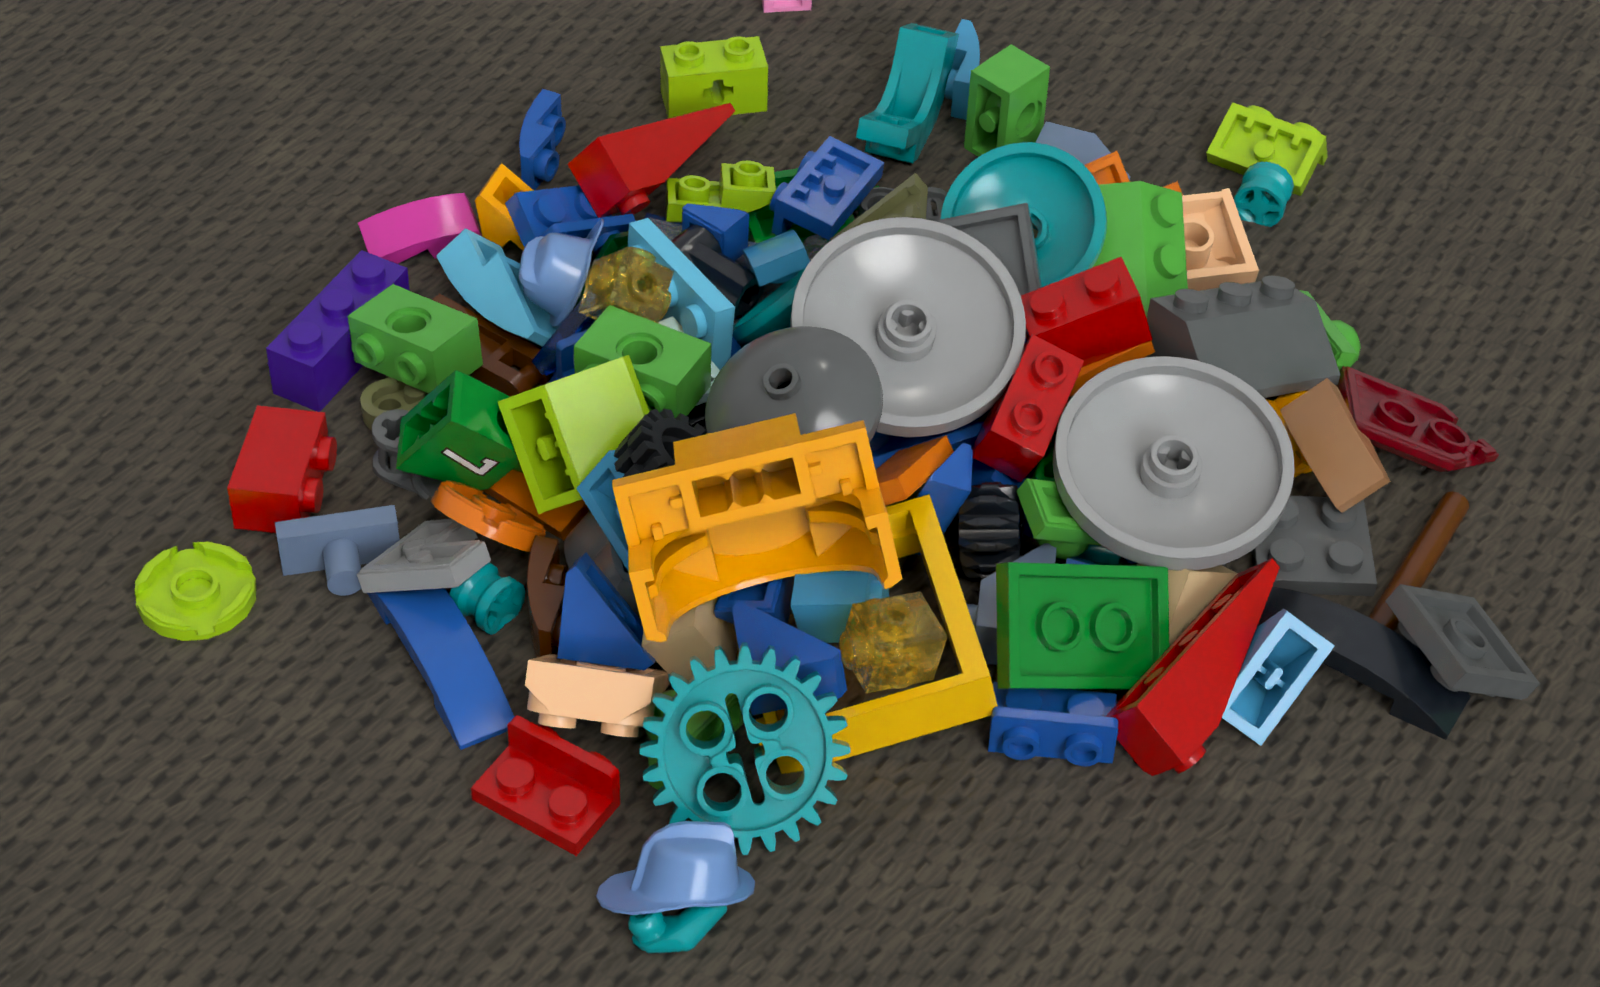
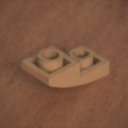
(1334, 445)

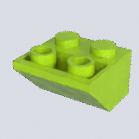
(571, 426)

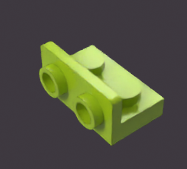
(1256, 136)

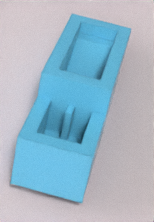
(493, 286)

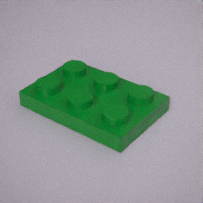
(1079, 624)

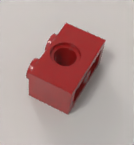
(1028, 411)

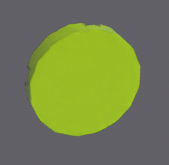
(199, 606)

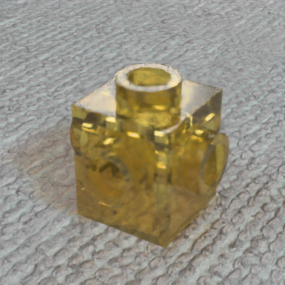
(629, 282)
(892, 642)

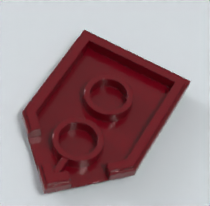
(1410, 424)

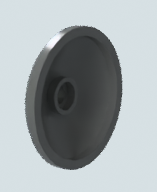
(828, 387)

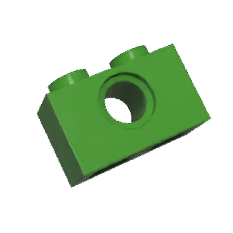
(1006, 101)
(414, 338)
(667, 363)

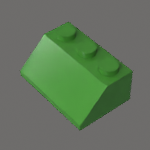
(1148, 234)

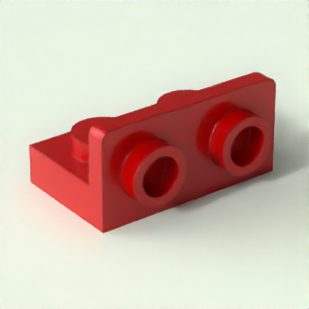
(550, 786)

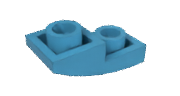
(965, 59)
(777, 258)

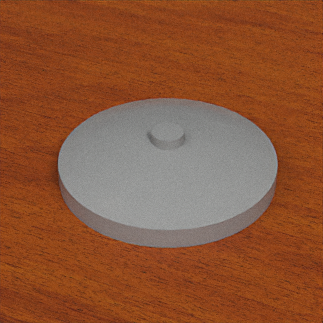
(926, 311)
(1173, 463)

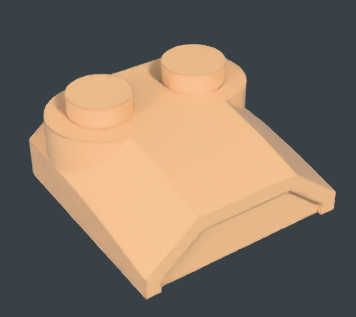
(1216, 242)
(594, 692)

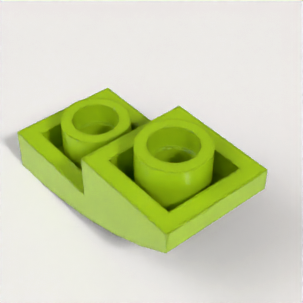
(740, 187)

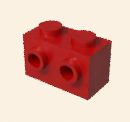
(1089, 313)
(280, 468)

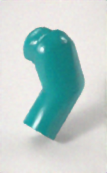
(676, 932)

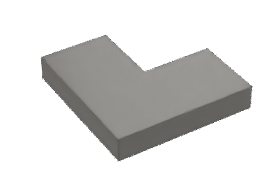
(426, 558)

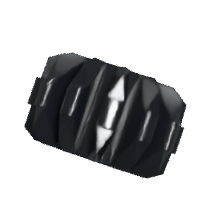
(990, 528)

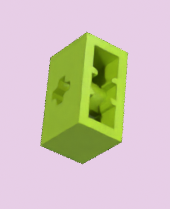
(714, 74)

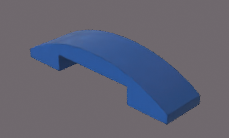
(449, 661)

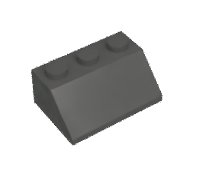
(1252, 330)

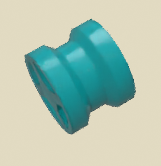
(1252, 200)
(489, 598)

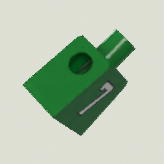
(458, 435)

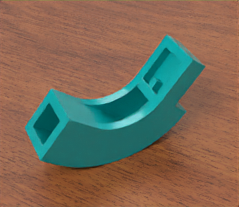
(912, 94)

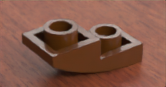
(545, 594)

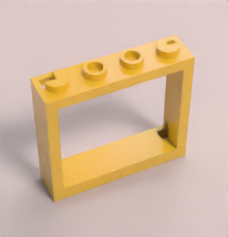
(931, 705)

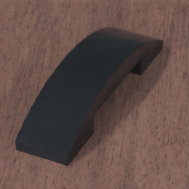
(1376, 659)

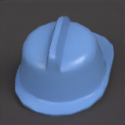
(556, 270)
(680, 869)

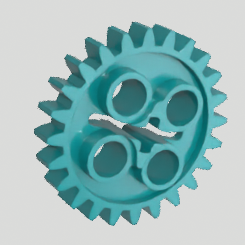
(800, 733)

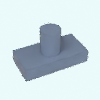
(337, 544)

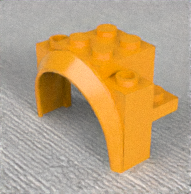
(752, 512)

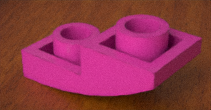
(418, 227)

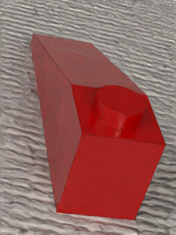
(630, 164)
(1189, 686)

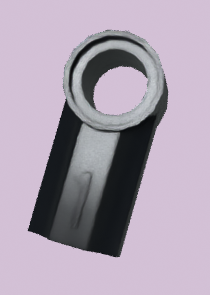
(725, 274)

